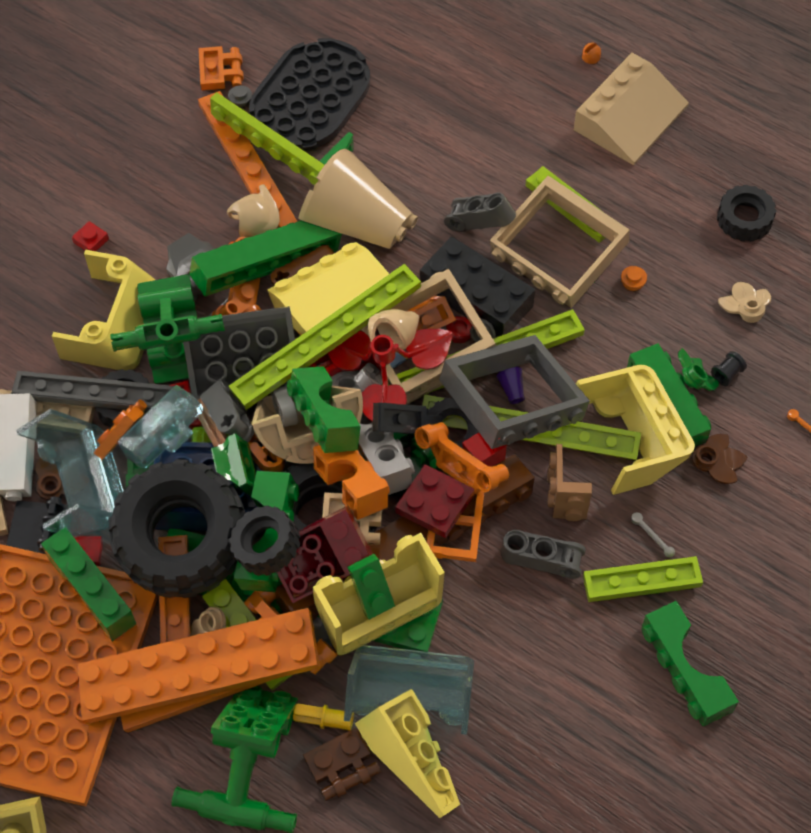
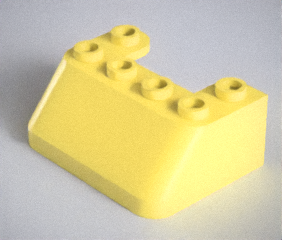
(413, 581)

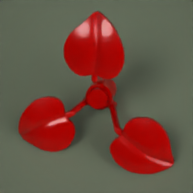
(427, 351)

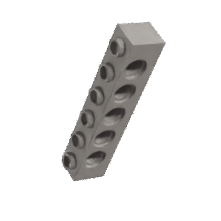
(380, 447)

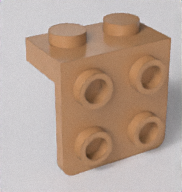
(567, 499)

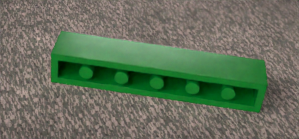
(258, 255)

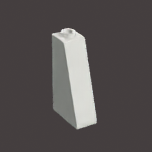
(15, 450)

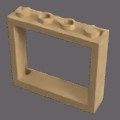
(580, 209)
(429, 379)

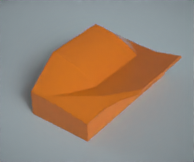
(433, 313)

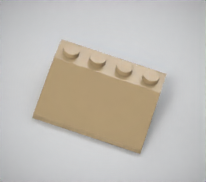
(630, 109)

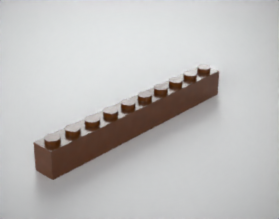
(496, 501)

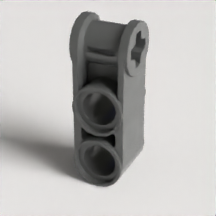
(480, 212)
(227, 411)
(559, 553)

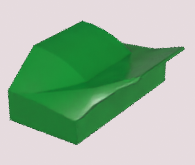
(235, 463)

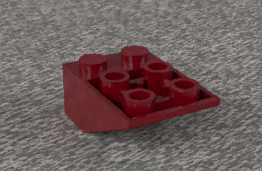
(324, 550)

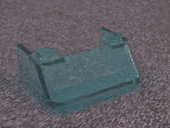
(86, 479)
(437, 680)

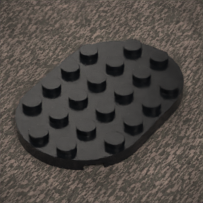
(312, 92)

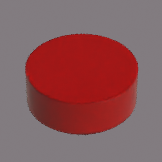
(460, 329)

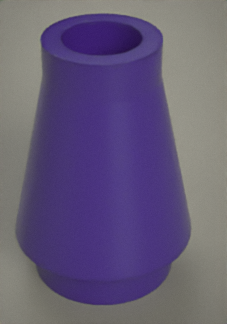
(512, 384)

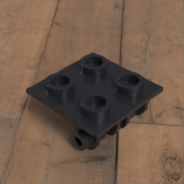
(27, 527)

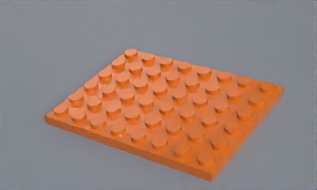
(41, 643)

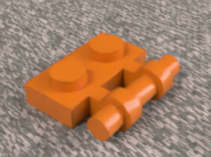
(212, 67)
(122, 424)

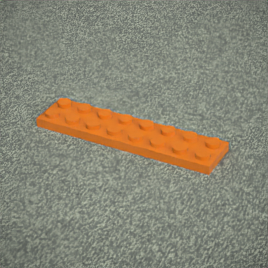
(197, 666)

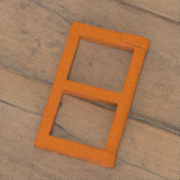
(460, 554)

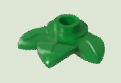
(694, 374)

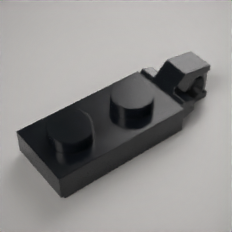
(401, 418)

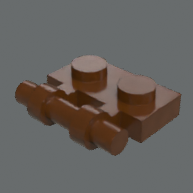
(337, 756)

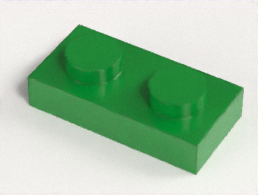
(371, 586)

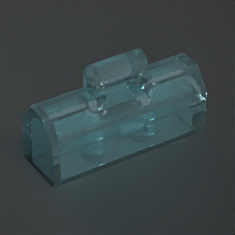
(161, 427)

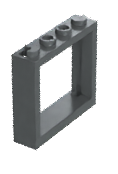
(461, 369)

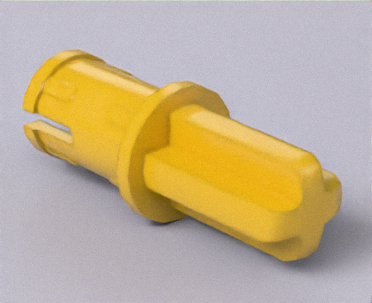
(322, 716)

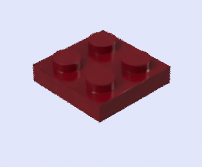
(435, 501)

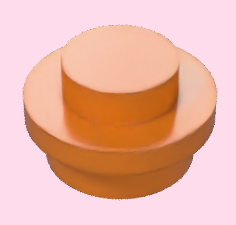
(633, 278)

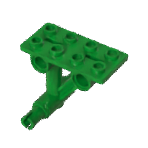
(168, 321)
(250, 728)

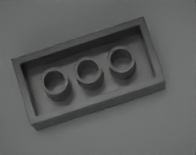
(488, 287)

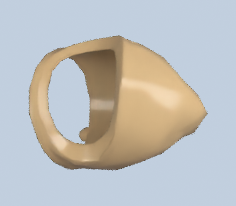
(255, 213)
(396, 324)

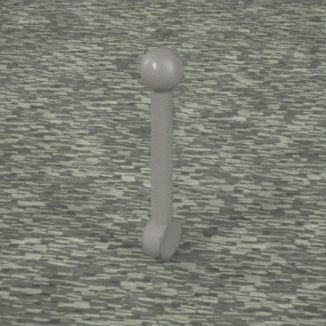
(637, 519)

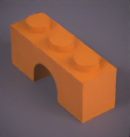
(361, 485)

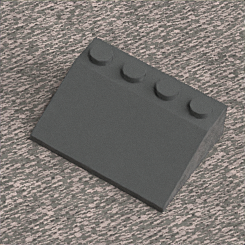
(242, 346)

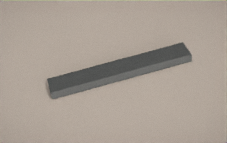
(87, 391)

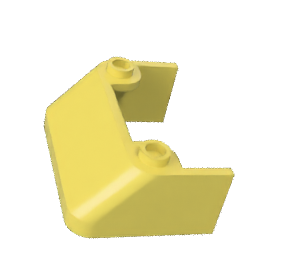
(94, 341)
(645, 408)

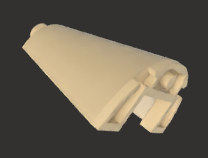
(356, 203)
(297, 441)

